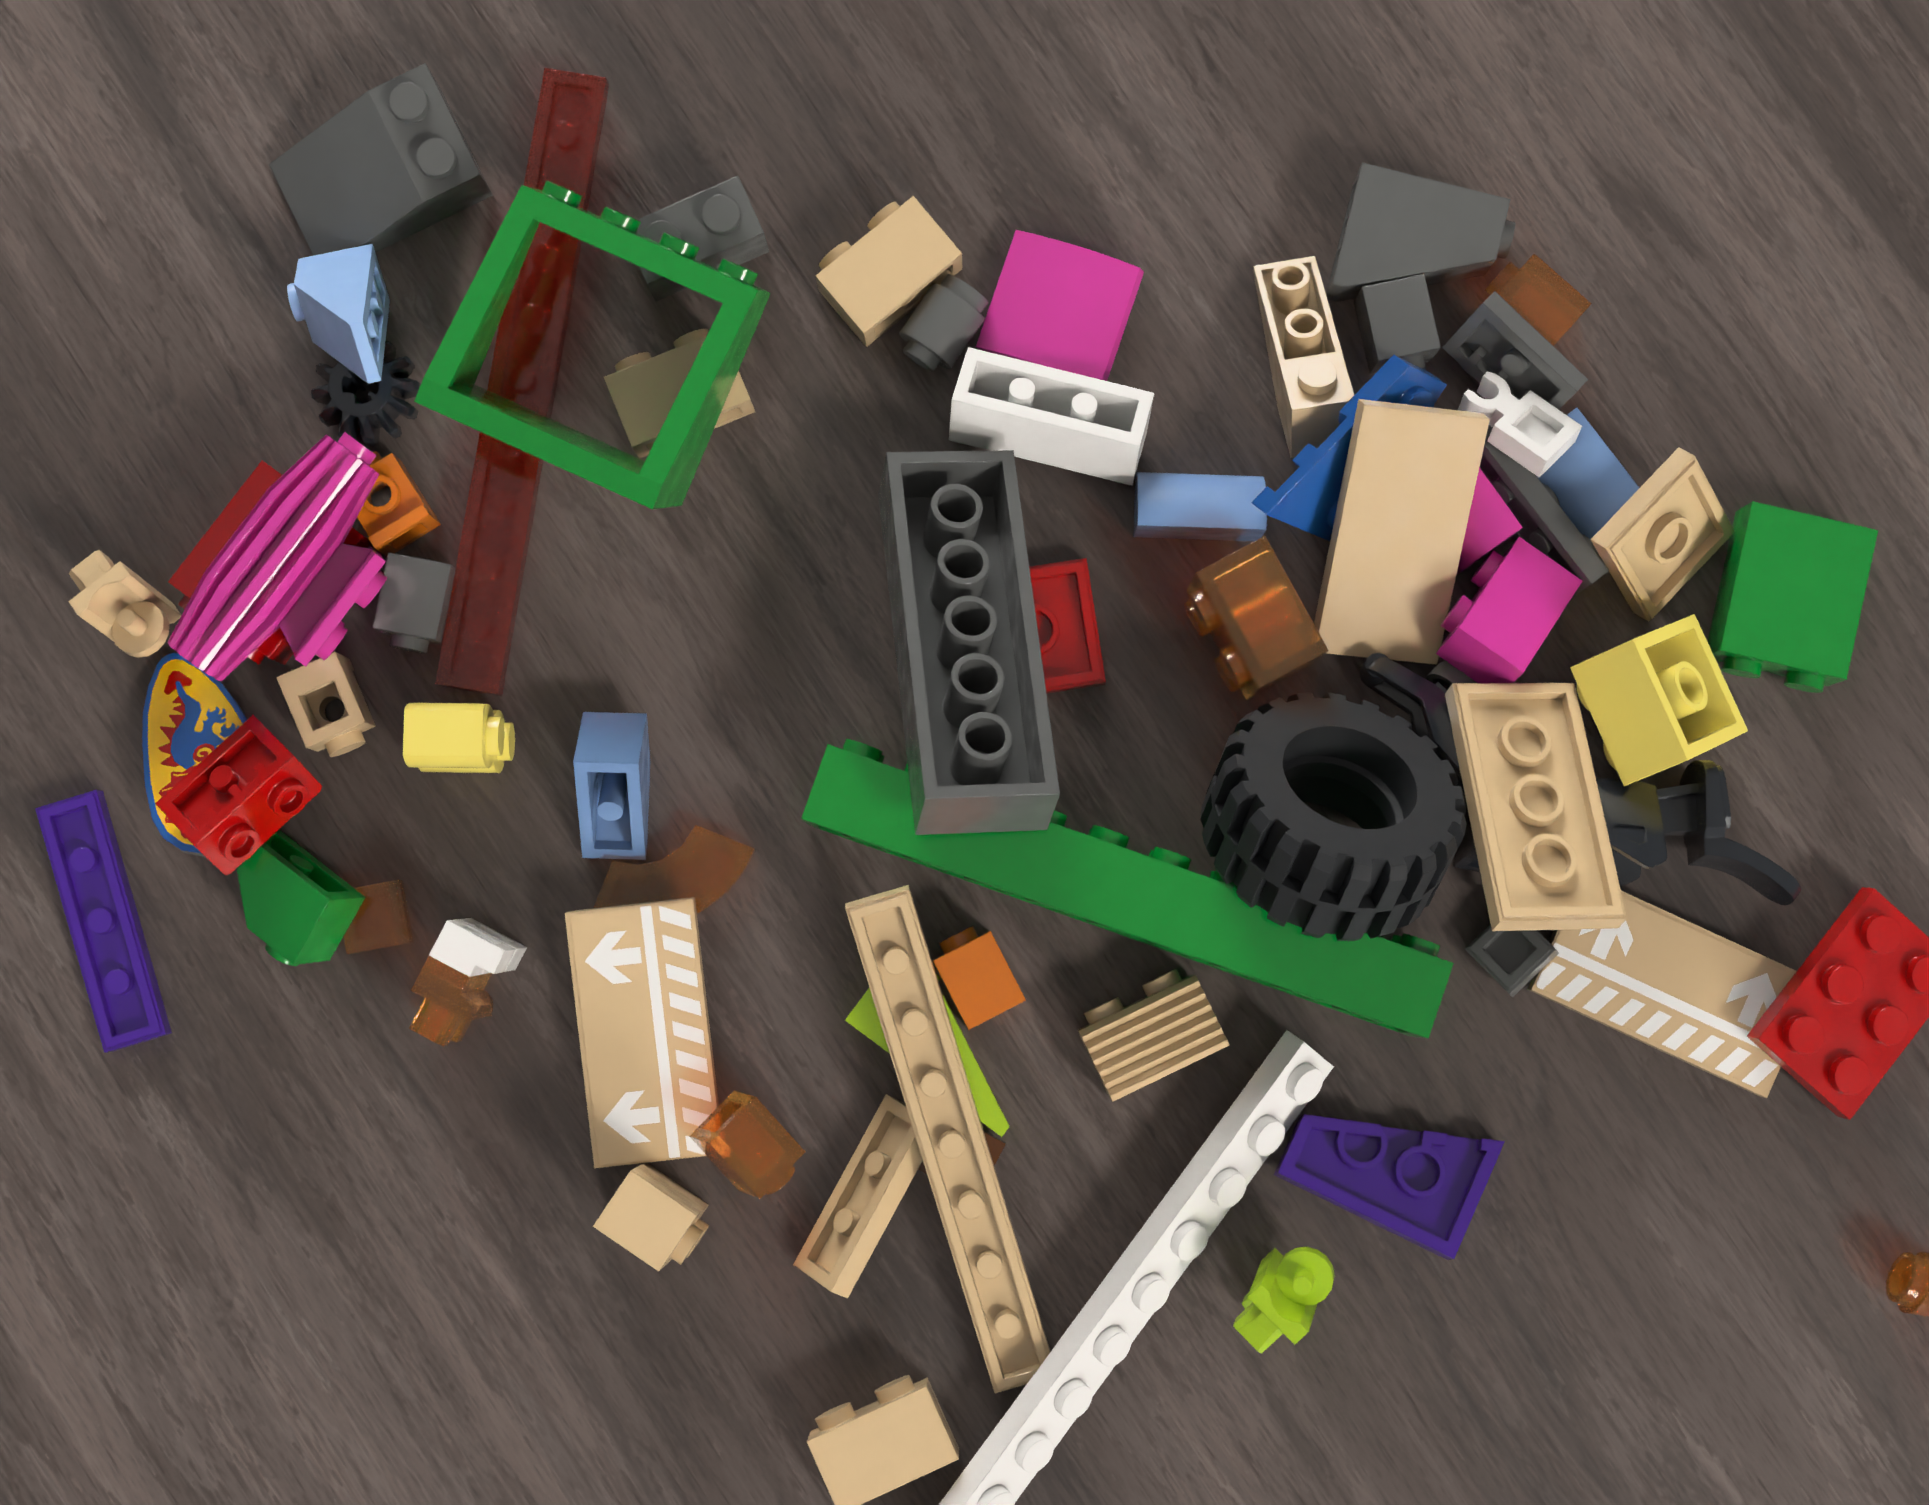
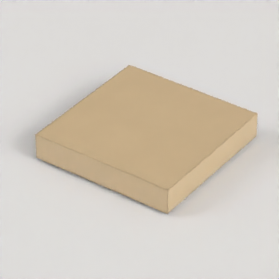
(1663, 534)

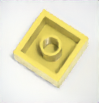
(1658, 700)

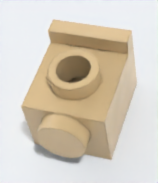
(309, 692)

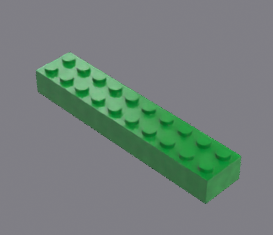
(1136, 897)

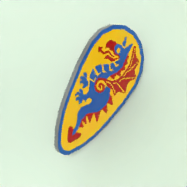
(182, 724)

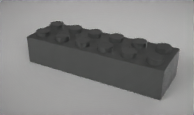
(966, 643)

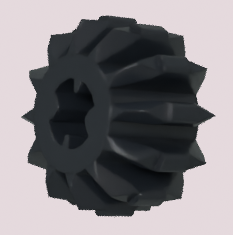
(384, 408)

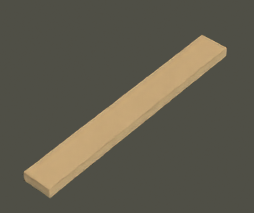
(949, 1135)

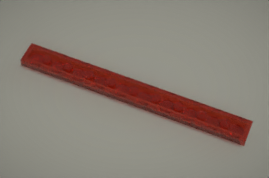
(527, 373)

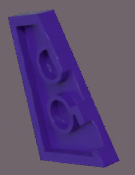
(1393, 1177)

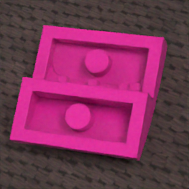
(1060, 306)

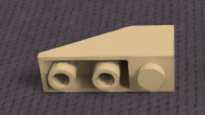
(1302, 351)

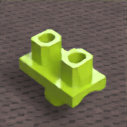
(1284, 1296)

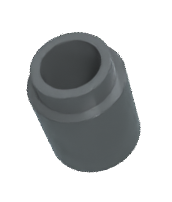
(943, 323)

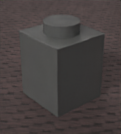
(1397, 321)
(414, 602)

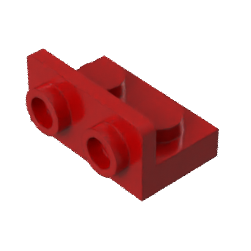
(239, 796)

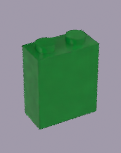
(1791, 596)

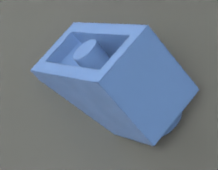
(613, 785)

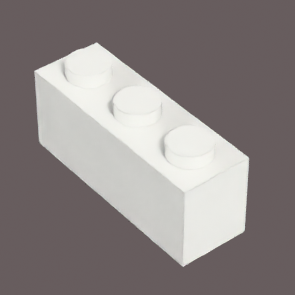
(1050, 416)

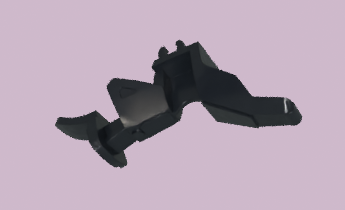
(1634, 814)

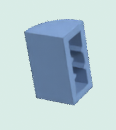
(1589, 480)
(1198, 506)

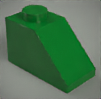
(295, 902)

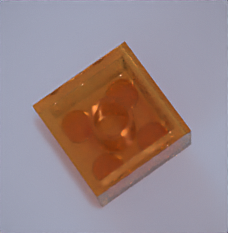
(1253, 619)

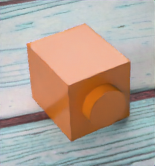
(977, 977)

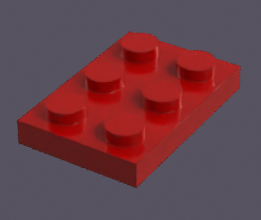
(1851, 1004)

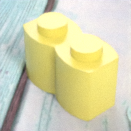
(456, 738)

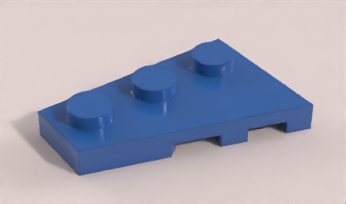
(1313, 490)

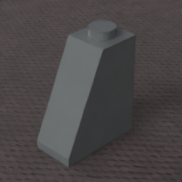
(1415, 227)

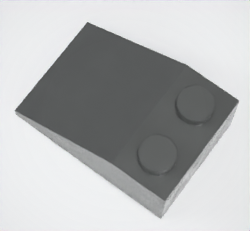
(381, 168)

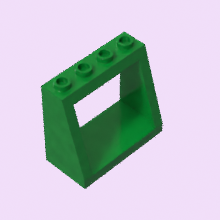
(679, 447)

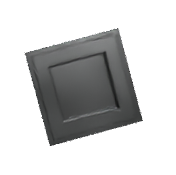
(1512, 956)

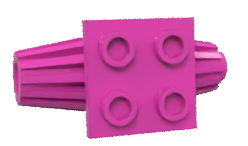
(287, 566)

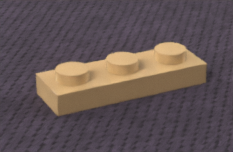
(862, 1200)

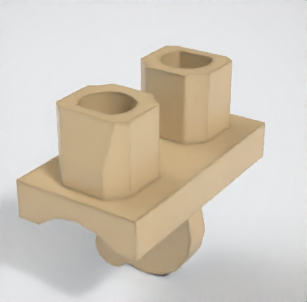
(122, 605)

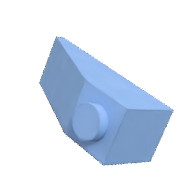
(344, 307)

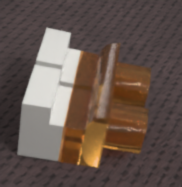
(456, 978)

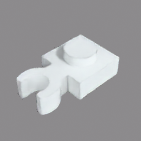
(1525, 428)

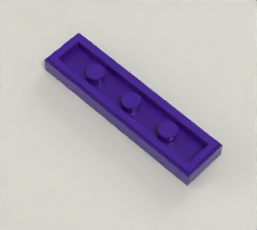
(103, 921)

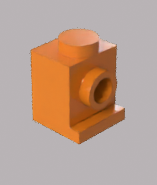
(404, 516)

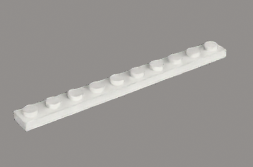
(1143, 1276)

